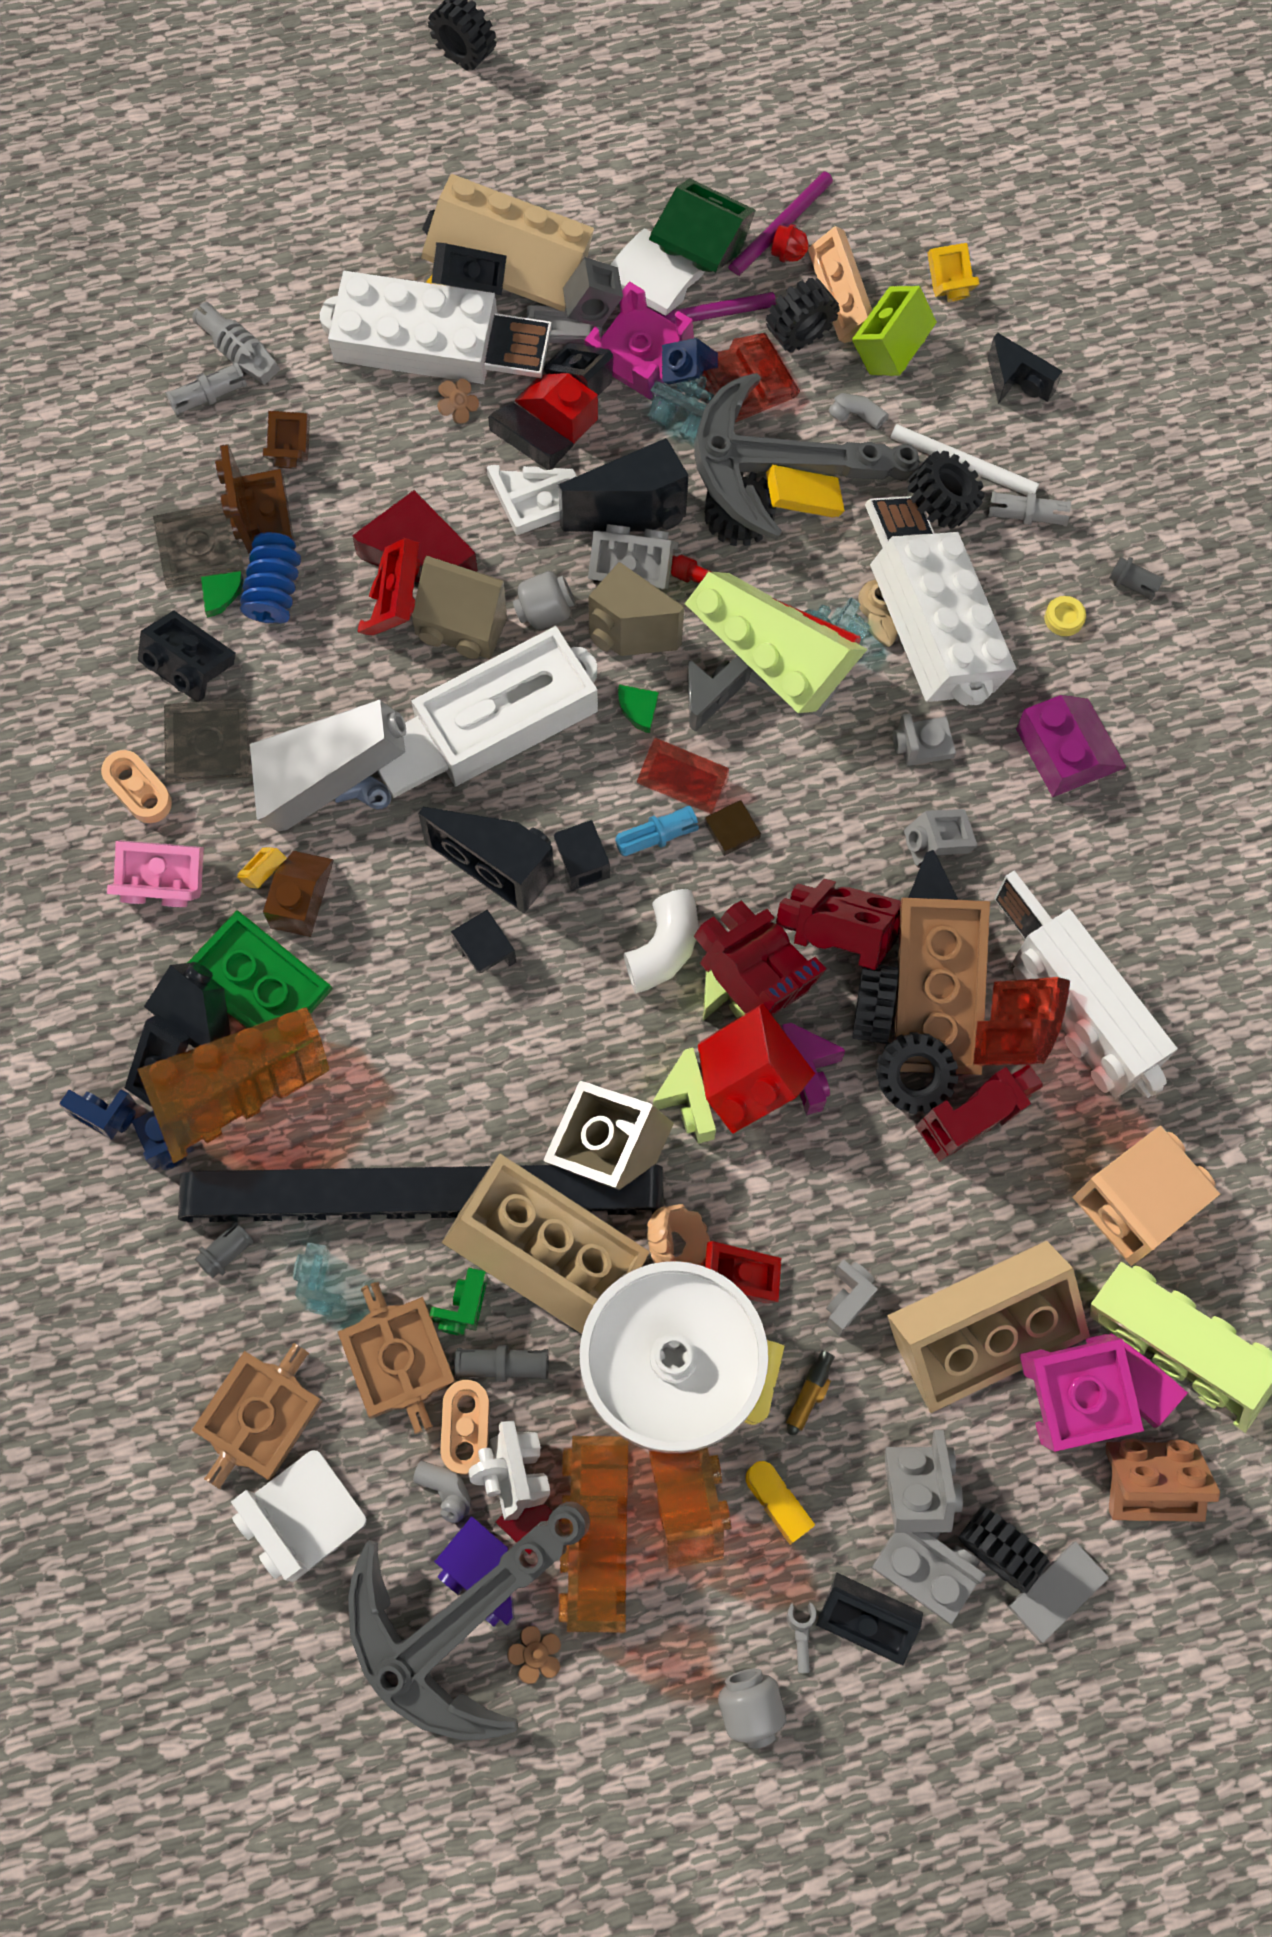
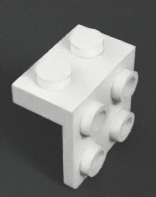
(299, 1517)

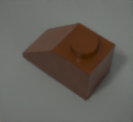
(297, 893)

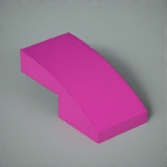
(1154, 1389)

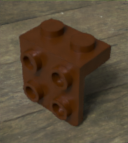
(253, 501)

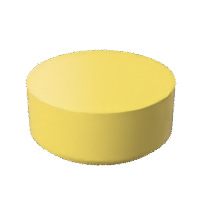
(1065, 616)

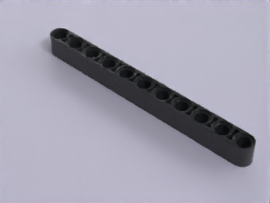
(385, 1191)

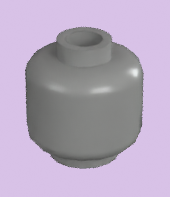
(544, 600)
(752, 1708)

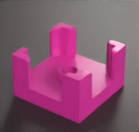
(638, 340)
(1083, 1393)

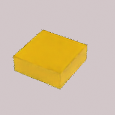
(261, 867)

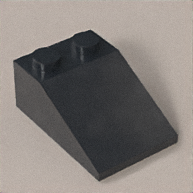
(633, 491)
(493, 851)

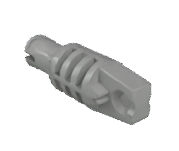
(237, 344)

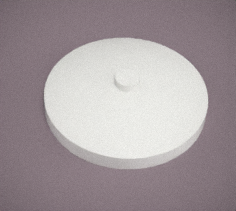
(673, 1357)

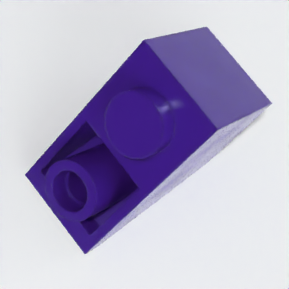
(469, 1559)

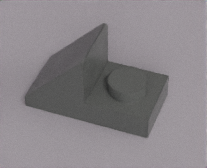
(709, 694)

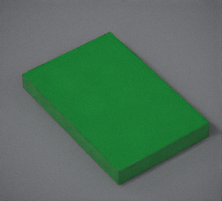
(258, 973)

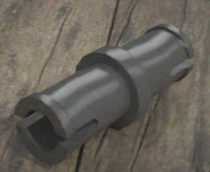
(502, 1363)

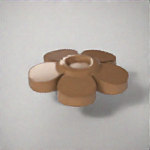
(456, 400)
(535, 1655)

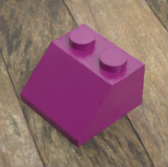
(1068, 743)

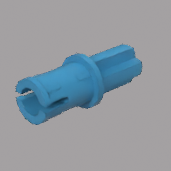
(657, 831)

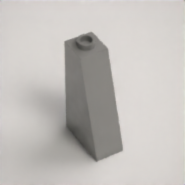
(321, 761)

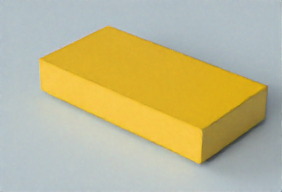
(805, 491)

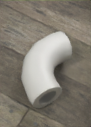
(671, 942)

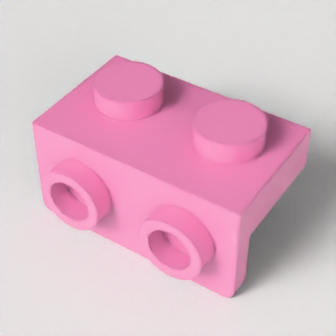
(157, 872)

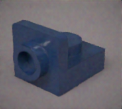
(686, 360)
(98, 1114)
(153, 1143)

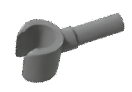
(802, 1637)

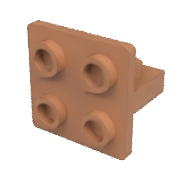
(1159, 1481)

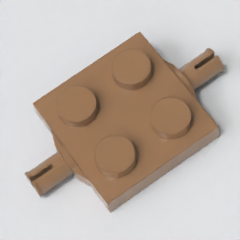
(396, 1358)
(257, 1415)

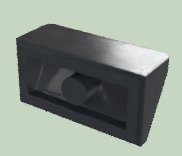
(529, 435)
(870, 1619)

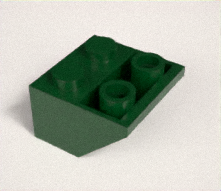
(702, 226)

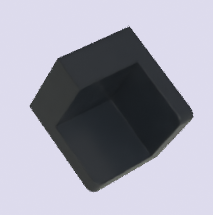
(582, 855)
(483, 942)

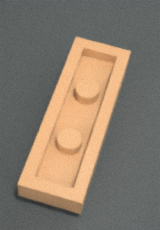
(840, 275)

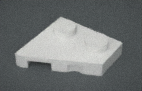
(529, 496)

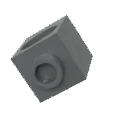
(592, 292)

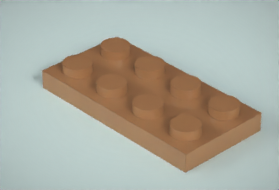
(942, 976)

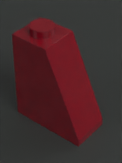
(416, 521)

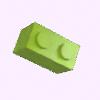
(894, 330)

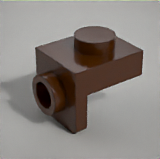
(287, 438)

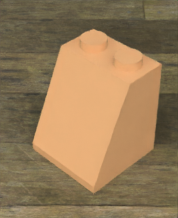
(1146, 1194)

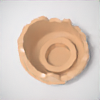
(687, 1225)

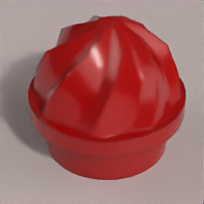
(789, 243)

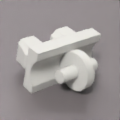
(504, 1472)

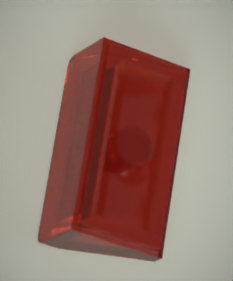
(683, 775)

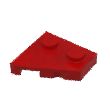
(393, 588)

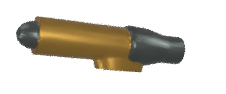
(812, 1392)

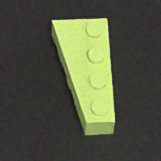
(778, 642)
(1186, 1342)

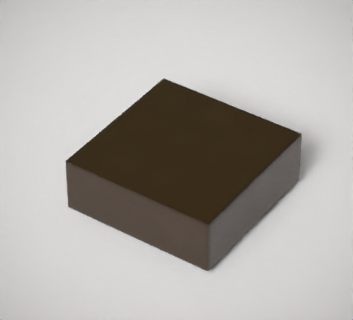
(732, 827)

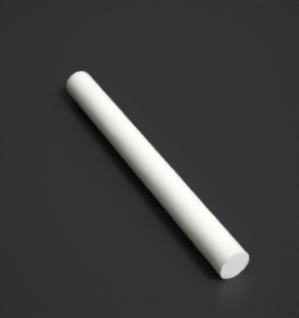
(983, 468)

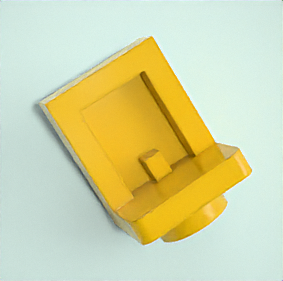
(952, 272)

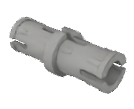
(206, 388)
(1029, 508)

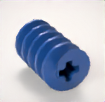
(270, 578)

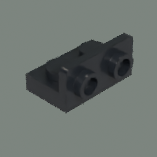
(183, 654)

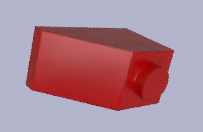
(561, 404)

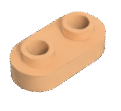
(138, 788)
(464, 1427)

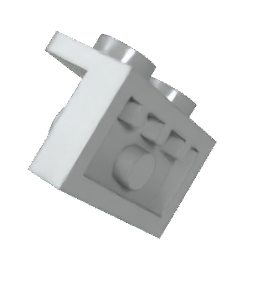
(645, 555)
(923, 1486)
(930, 1571)

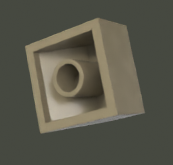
(459, 608)
(633, 615)
(608, 1136)

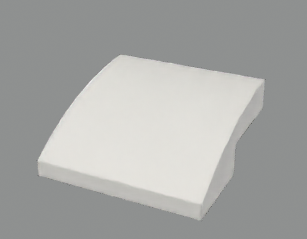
(657, 273)

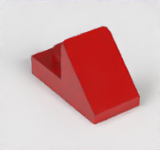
(749, 1270)

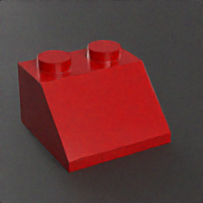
(751, 1069)

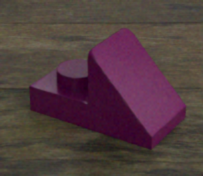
(817, 1053)

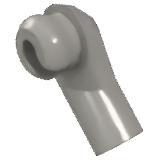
(859, 405)
(450, 1487)

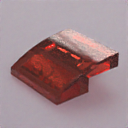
(751, 356)
(1022, 1022)

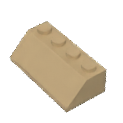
(538, 243)
(541, 1243)
(982, 1324)

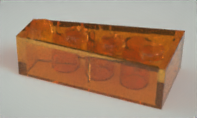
(232, 1078)
(690, 1506)
(598, 1560)

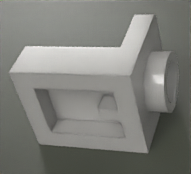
(923, 740)
(941, 831)
(847, 1305)

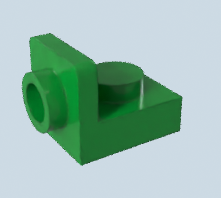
(469, 1297)

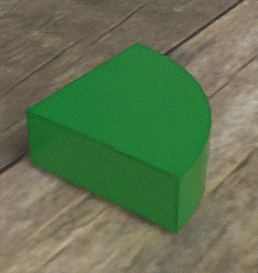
(220, 591)
(638, 706)

